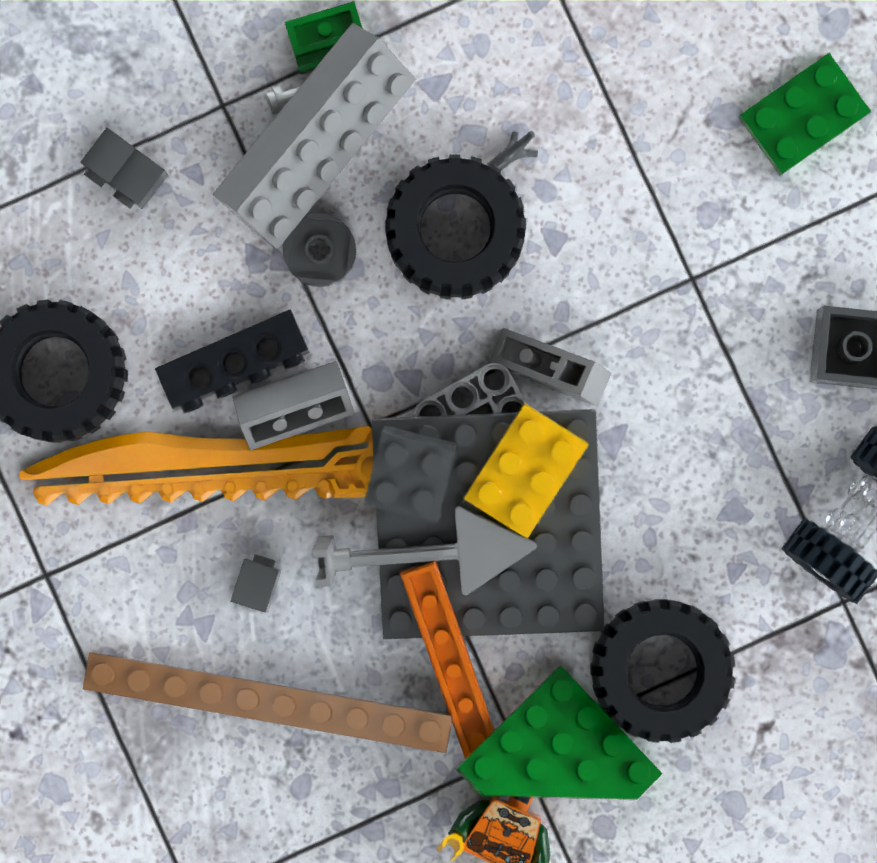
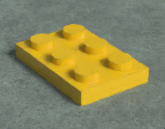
(526, 470)

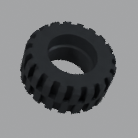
(443, 178)
(104, 379)
(712, 679)

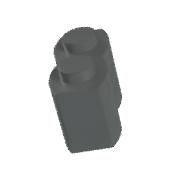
(124, 169)

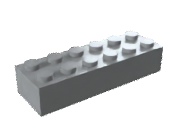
(315, 135)

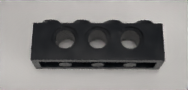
(177, 374)

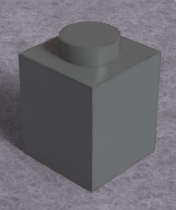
(256, 583)

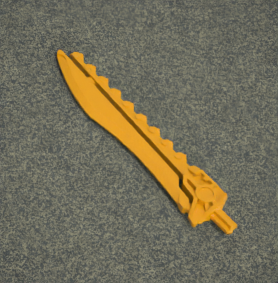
(342, 477)

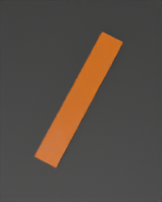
(448, 654)

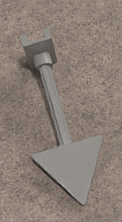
(480, 548)

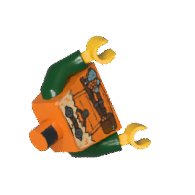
(499, 832)

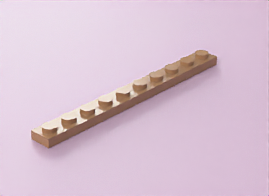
(268, 702)

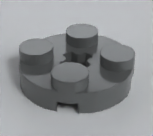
(332, 267)

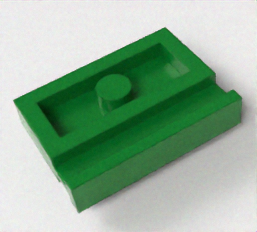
(318, 32)

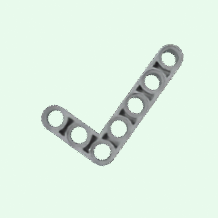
(481, 394)

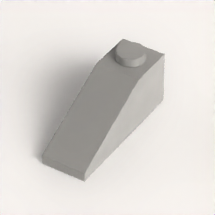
(551, 366)

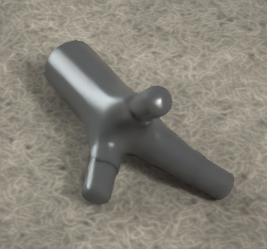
(514, 151)

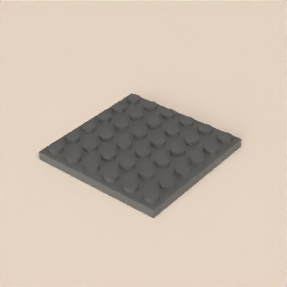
(543, 592)

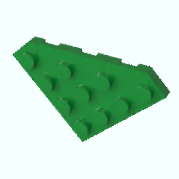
(559, 748)

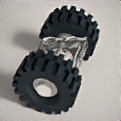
(831, 550)

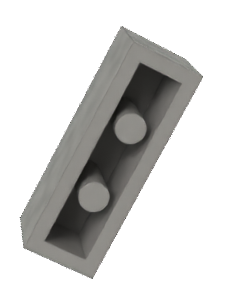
(293, 405)

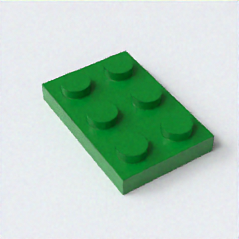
(804, 114)

